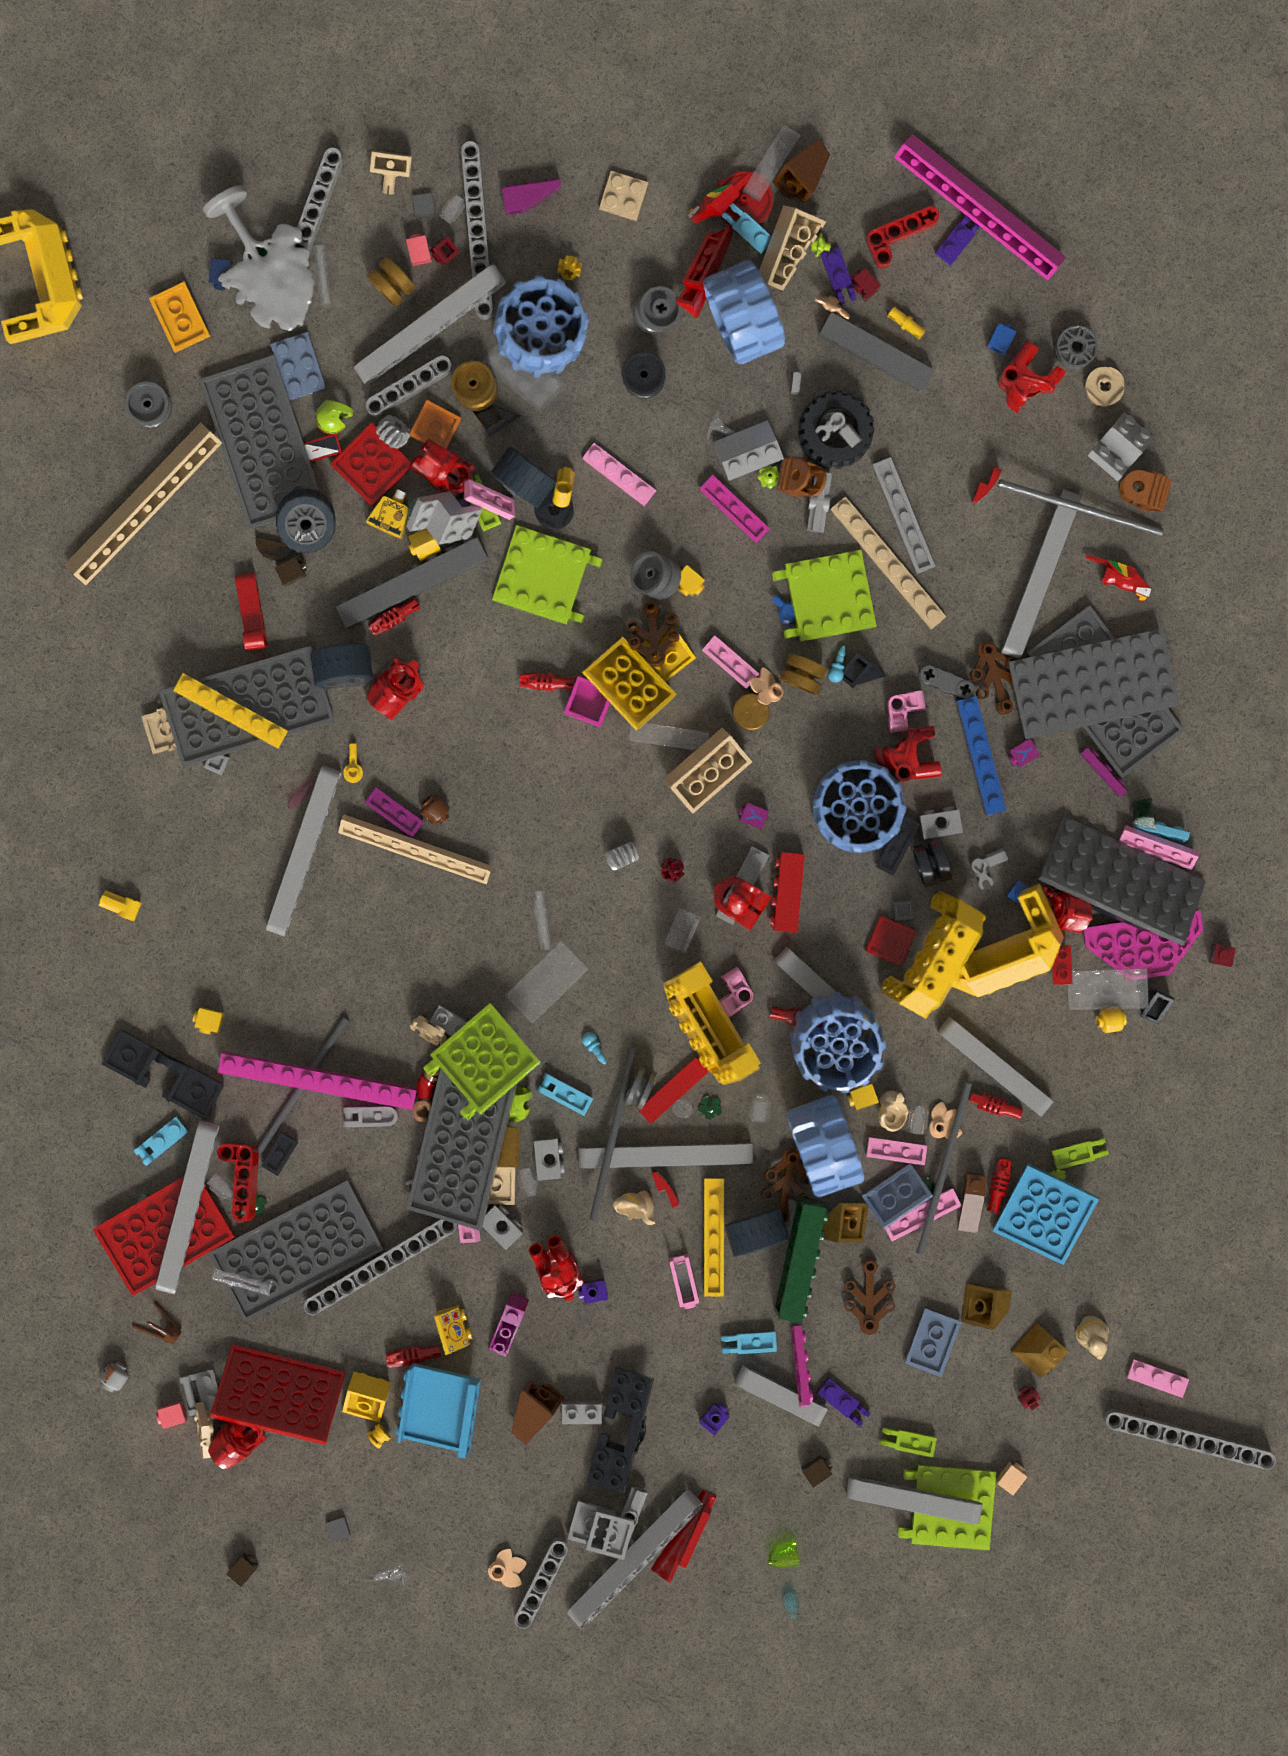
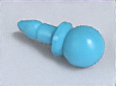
(835, 673)
(590, 1040)

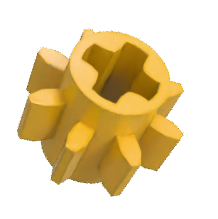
(569, 267)

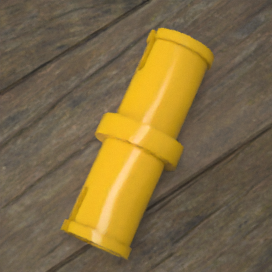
(906, 323)

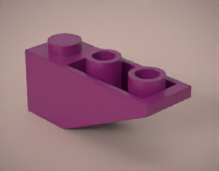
(524, 197)
(508, 1324)

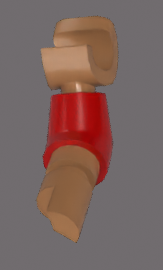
(425, 1090)

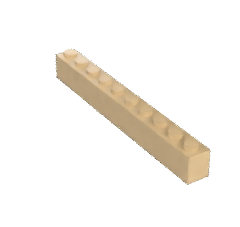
(143, 504)

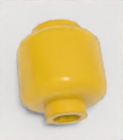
(1111, 1020)

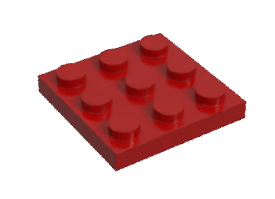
(371, 465)

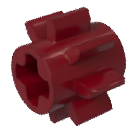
(672, 869)
(1028, 1397)

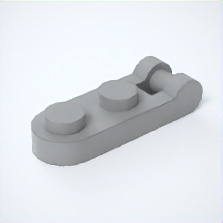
(370, 1116)

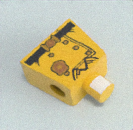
(390, 515)

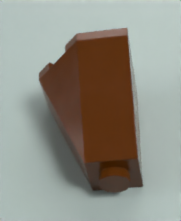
(803, 172)
(534, 1410)

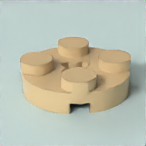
(1115, 387)
(431, 1034)

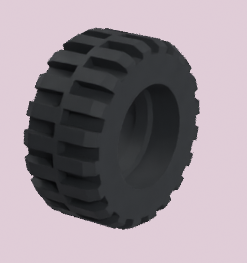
(829, 403)

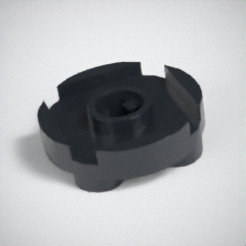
(557, 521)

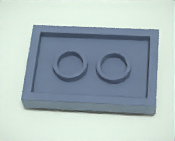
(298, 366)
(897, 1196)
(933, 1342)

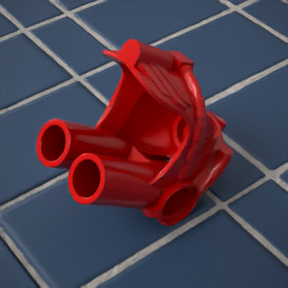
(1024, 381)
(438, 464)
(389, 693)
(905, 757)
(743, 904)
(1069, 911)
(561, 1281)
(234, 1444)

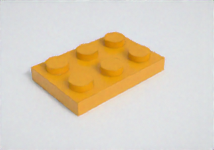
(179, 317)

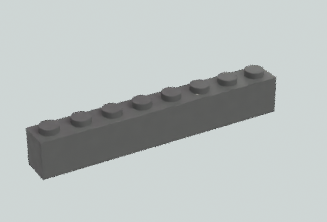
(412, 583)

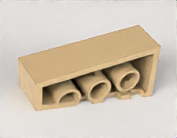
(788, 245)

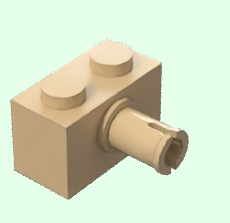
(391, 166)

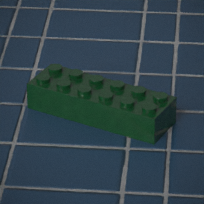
(800, 1260)

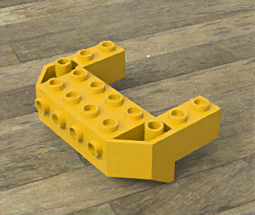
(51, 272)
(1016, 956)
(940, 958)
(709, 1026)

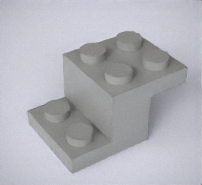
(1121, 446)
(444, 517)
(601, 1529)

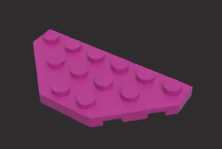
(1131, 947)

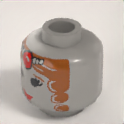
(113, 1376)

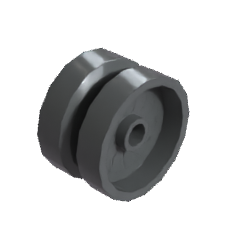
(656, 310)
(160, 407)
(655, 575)

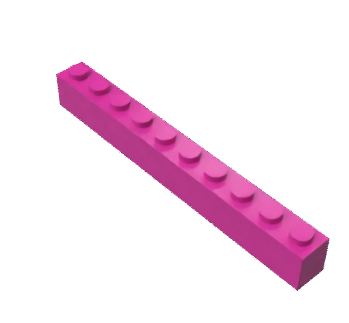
(980, 207)
(317, 1080)

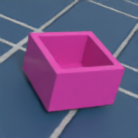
(587, 703)

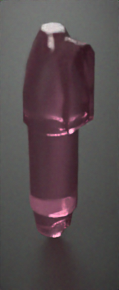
(296, 800)

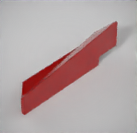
(704, 265)
(682, 1545)

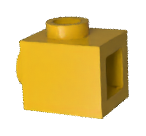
(423, 544)
(690, 582)
(208, 1020)
(862, 1096)

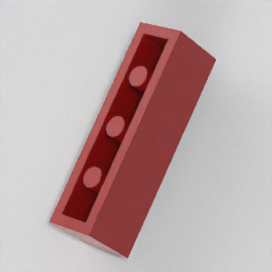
(788, 892)

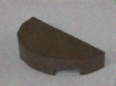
(272, 549)

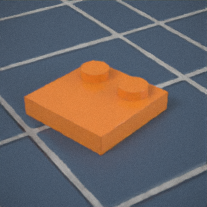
(435, 424)

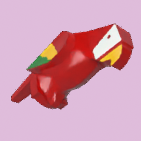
(718, 200)
(1123, 577)

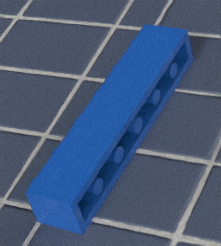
(980, 755)

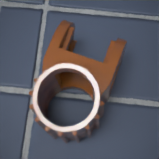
(797, 475)
(1153, 490)

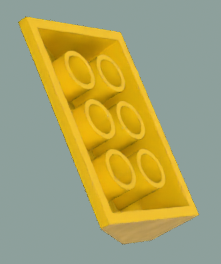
(629, 683)

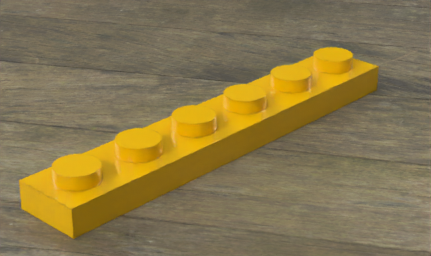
(230, 711)
(713, 1236)

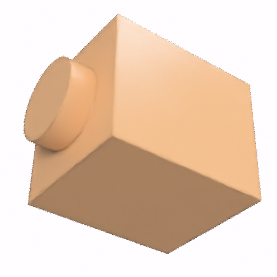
(1011, 1477)

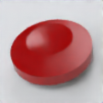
(756, 210)

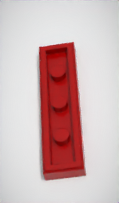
(673, 1090)

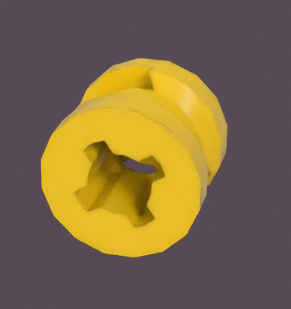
(378, 1435)

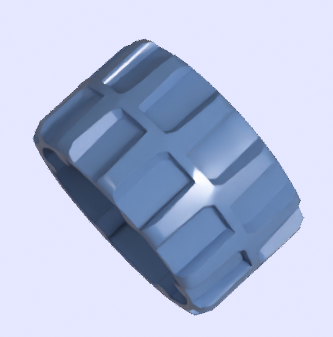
(550, 293)
(744, 312)
(868, 811)
(847, 1073)
(825, 1145)

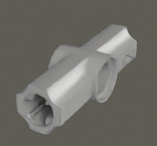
(819, 507)
(634, 1503)

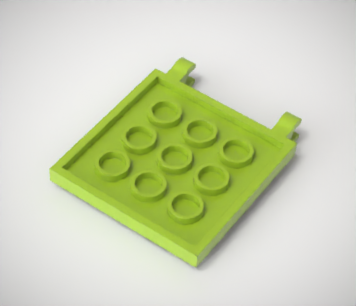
(543, 575)
(828, 596)
(483, 1060)
(956, 1482)

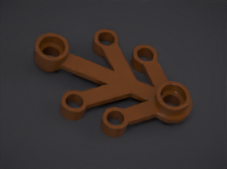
(653, 635)
(993, 674)
(787, 1180)
(870, 1299)

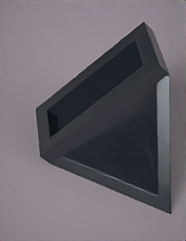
(495, 418)
(861, 670)
(1158, 1005)

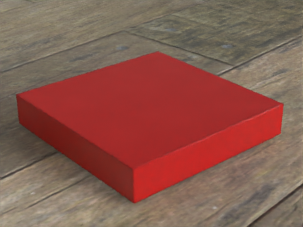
(890, 940)

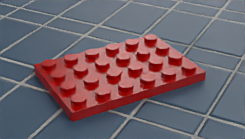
(139, 1235)
(278, 1394)

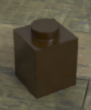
(291, 571)
(817, 1470)
(243, 1569)

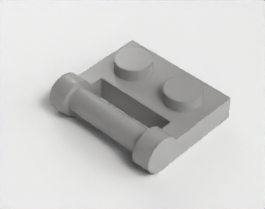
(207, 1389)

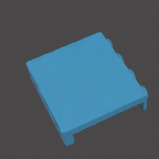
(438, 1408)

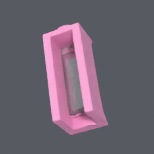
(684, 1281)

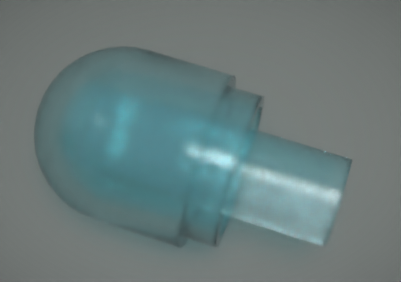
(791, 1604)

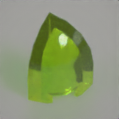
(784, 1555)

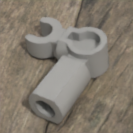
(837, 422)
(979, 865)

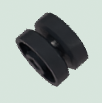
(644, 387)
(929, 863)

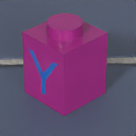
(1023, 753)
(753, 815)

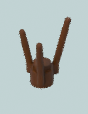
(169, 1334)

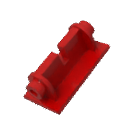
(1062, 966)

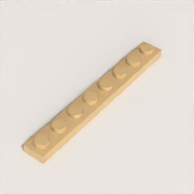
(888, 563)
(415, 849)

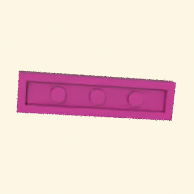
(734, 509)
(803, 1376)

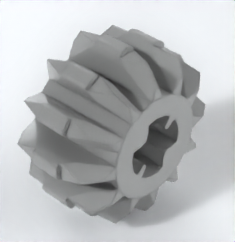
(393, 431)
(622, 856)

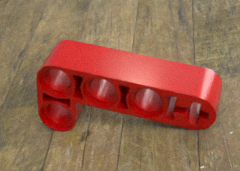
(904, 232)
(251, 612)
(240, 1181)

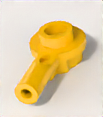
(353, 772)

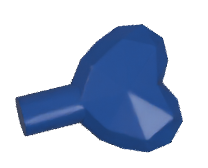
(785, 610)

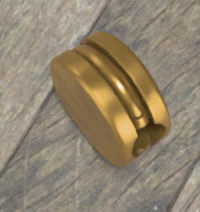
(750, 713)

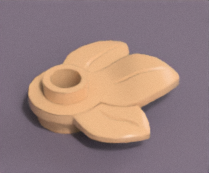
(832, 305)
(766, 688)
(944, 1118)
(510, 1568)

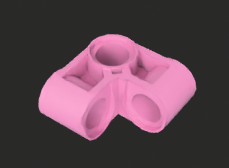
(909, 703)
(735, 982)

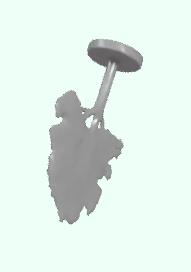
(275, 283)

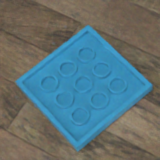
(1045, 1214)

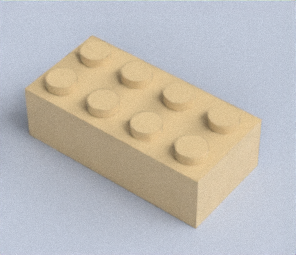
(707, 770)

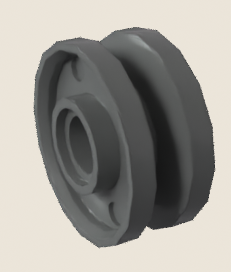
(1084, 338)
(641, 1087)

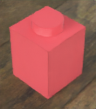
(418, 249)
(171, 1414)

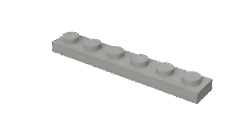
(903, 515)

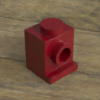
(442, 253)
(865, 284)

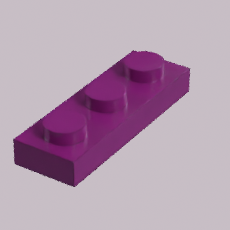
(1103, 771)
(394, 812)

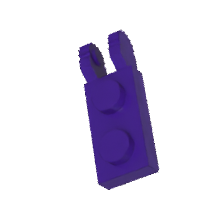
(956, 242)
(837, 273)
(842, 1400)

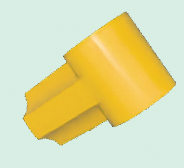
(563, 487)
(124, 906)

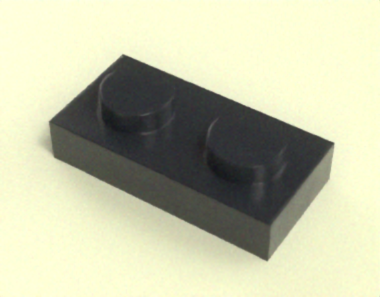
(279, 1154)

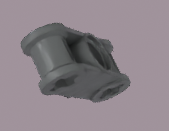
(946, 682)

